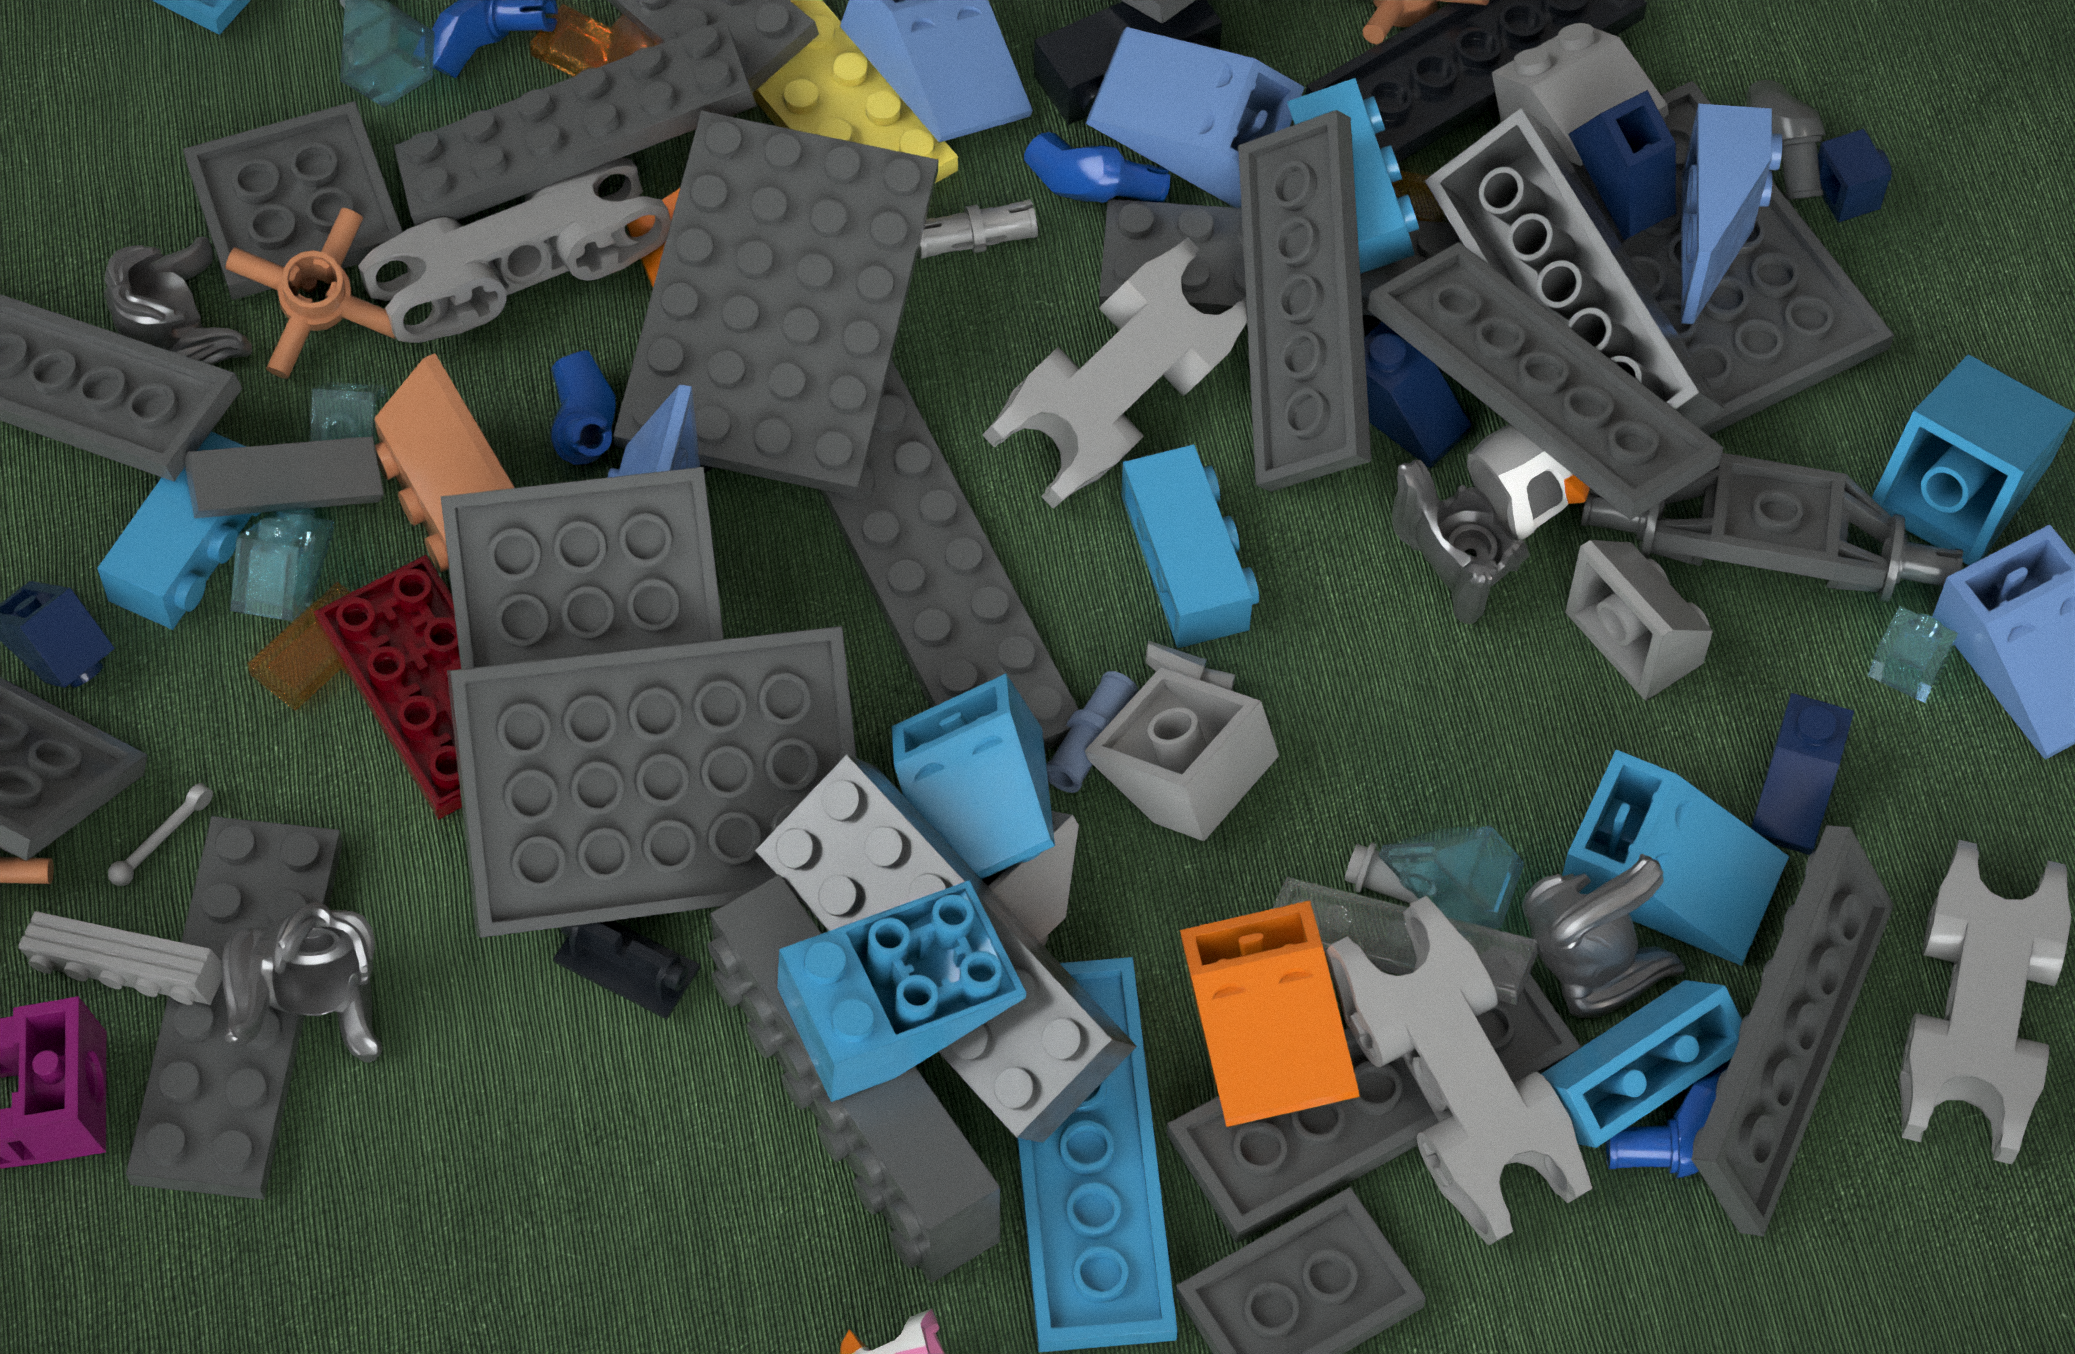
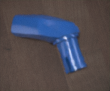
(482, 22)
(1093, 172)
(586, 412)
(1669, 1144)

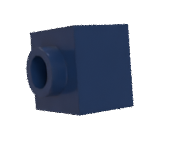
(1853, 175)

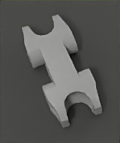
(478, 264)
(1087, 404)
(1976, 1045)
(1478, 1107)

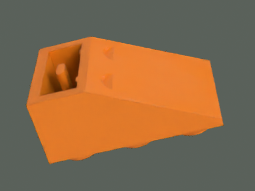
(1269, 1013)

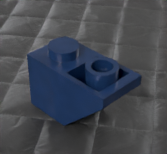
(1631, 163)

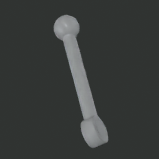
(122, 872)

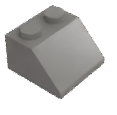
(1572, 81)
(1636, 616)
(1185, 751)

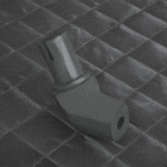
(1800, 132)

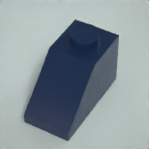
(1411, 398)
(53, 634)
(1801, 773)

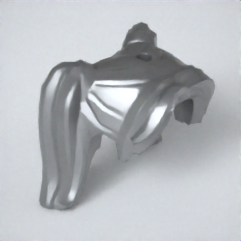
(157, 307)
(1451, 530)
(1593, 940)
(303, 966)

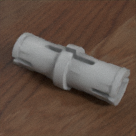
(978, 228)

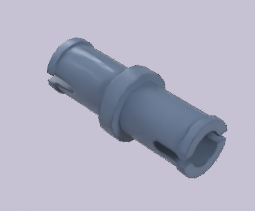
(1070, 763)

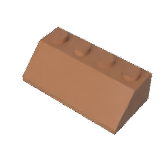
(433, 451)

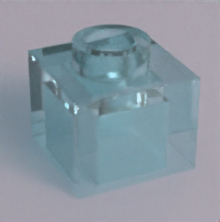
(1912, 653)

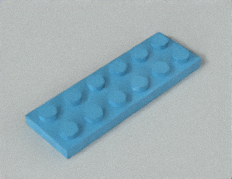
(1098, 1200)

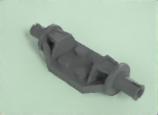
(1783, 522)

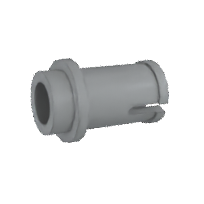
(1372, 873)

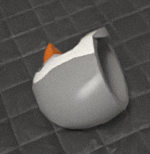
(1522, 481)

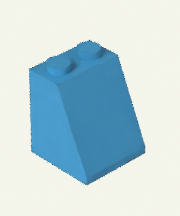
(1971, 458)

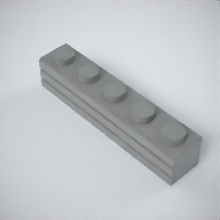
(121, 958)

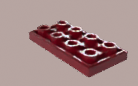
(397, 650)

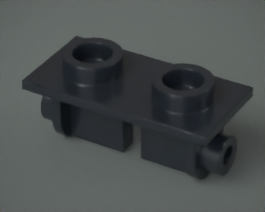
(627, 964)

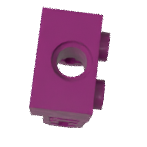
(61, 1087)

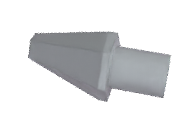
(1187, 664)

